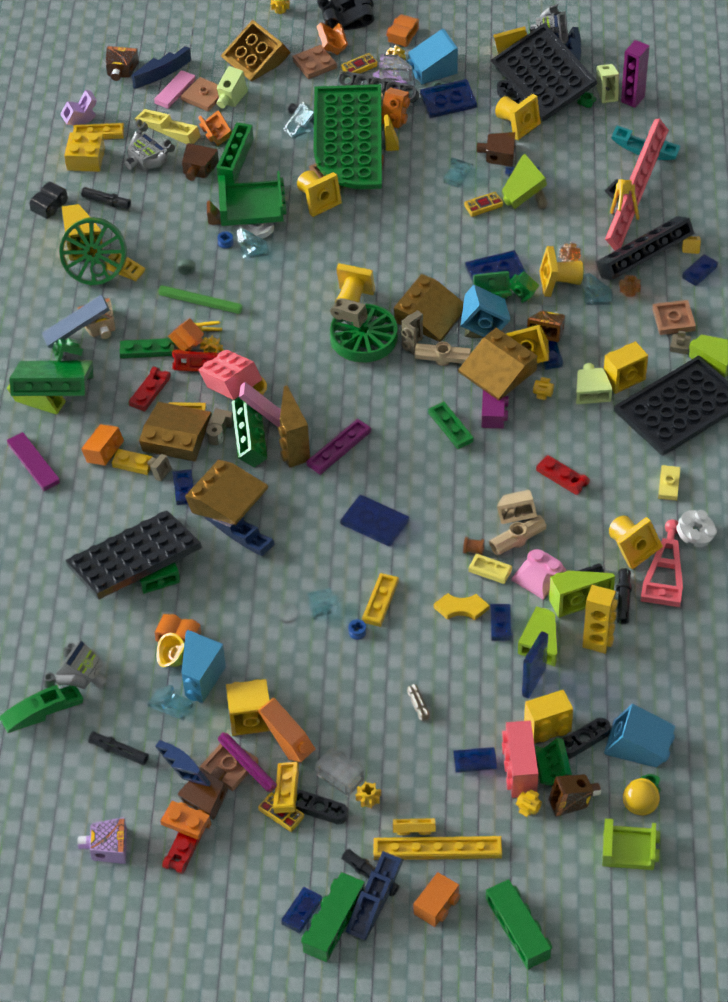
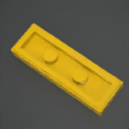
(109, 130)
(380, 599)
(286, 788)

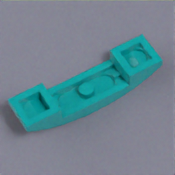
(634, 144)

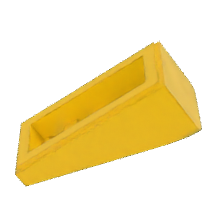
(390, 135)
(129, 263)

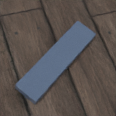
(76, 321)

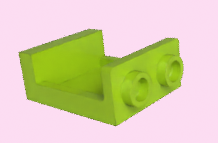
(630, 846)

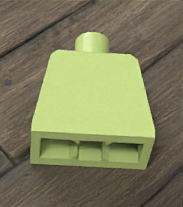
(607, 77)
(231, 87)
(592, 385)

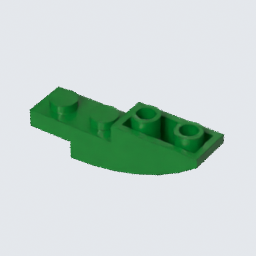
(39, 705)

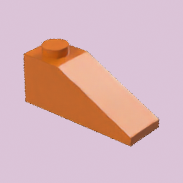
(286, 731)

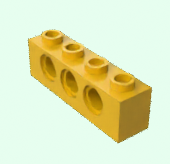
(599, 619)

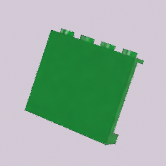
(251, 202)
(51, 378)

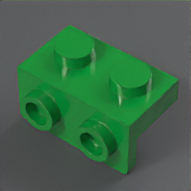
(494, 282)
(69, 345)
(552, 761)

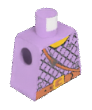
(106, 841)

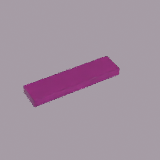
(338, 446)
(33, 461)

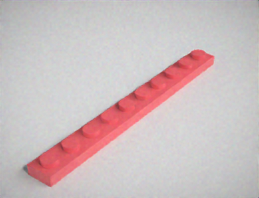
(639, 177)

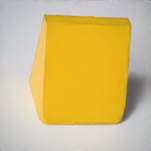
(691, 245)

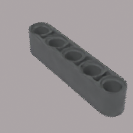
(356, 79)

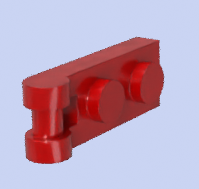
(194, 360)
(149, 389)
(562, 475)
(182, 849)

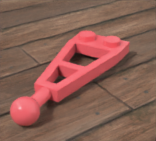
(662, 593)

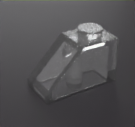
(394, 68)

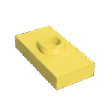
(669, 482)
(490, 568)

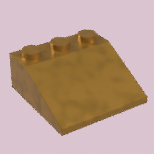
(255, 51)
(436, 303)
(499, 364)
(174, 431)
(293, 431)
(225, 493)

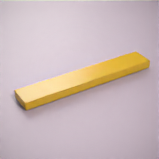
(440, 847)

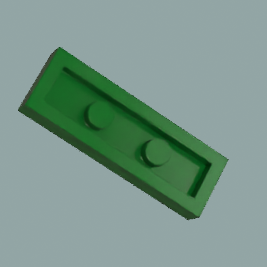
(146, 348)
(451, 425)

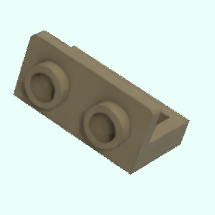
(412, 331)

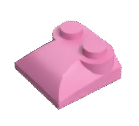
(536, 572)

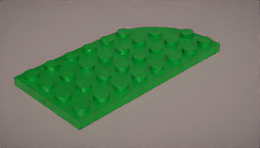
(349, 134)

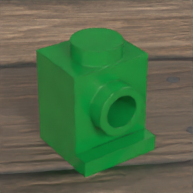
(523, 286)

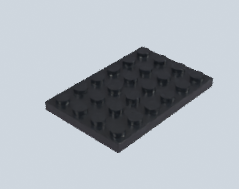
(544, 68)
(677, 405)
(133, 554)

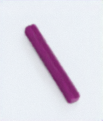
(247, 762)

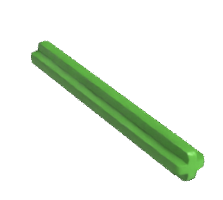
(200, 299)

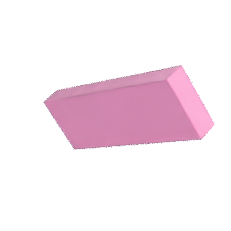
(174, 89)
(260, 403)

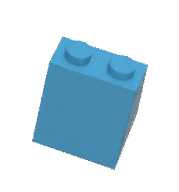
(434, 58)
(483, 311)
(201, 665)
(640, 737)

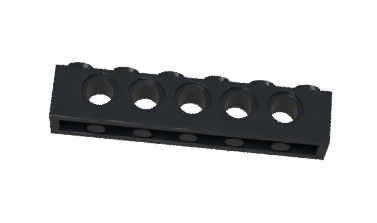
(645, 247)

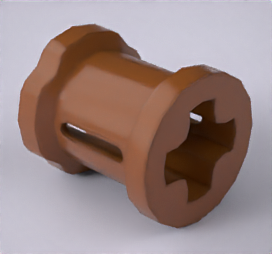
(473, 546)

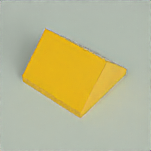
(508, 38)
(534, 340)

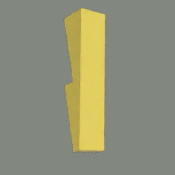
(164, 124)

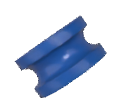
(225, 236)
(357, 634)

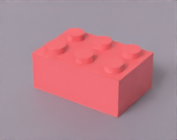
(228, 373)
(519, 757)

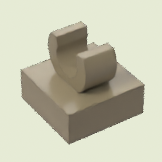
(680, 343)
(160, 467)

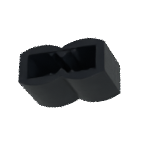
(48, 200)

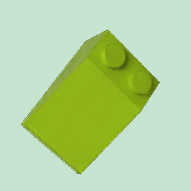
(571, 588)

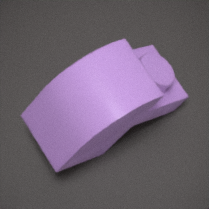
(81, 112)

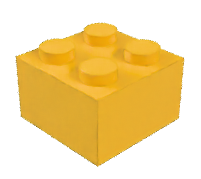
(84, 152)
(626, 366)
(549, 716)

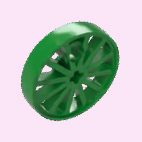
(95, 259)
(369, 333)

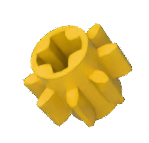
(280, 6)
(396, 51)
(211, 341)
(543, 388)
(368, 795)
(529, 803)

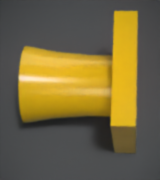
(523, 116)
(320, 192)
(554, 271)
(354, 282)
(635, 541)

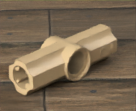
(442, 353)
(517, 535)

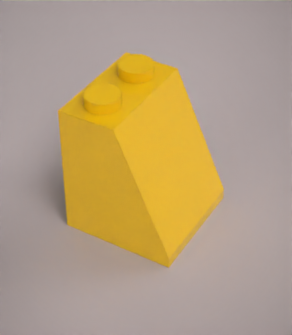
(71, 215)
(243, 705)

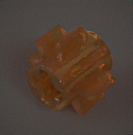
(569, 252)
(630, 285)

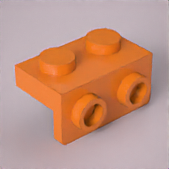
(332, 39)
(216, 128)
(186, 819)

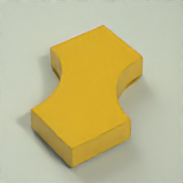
(452, 606)

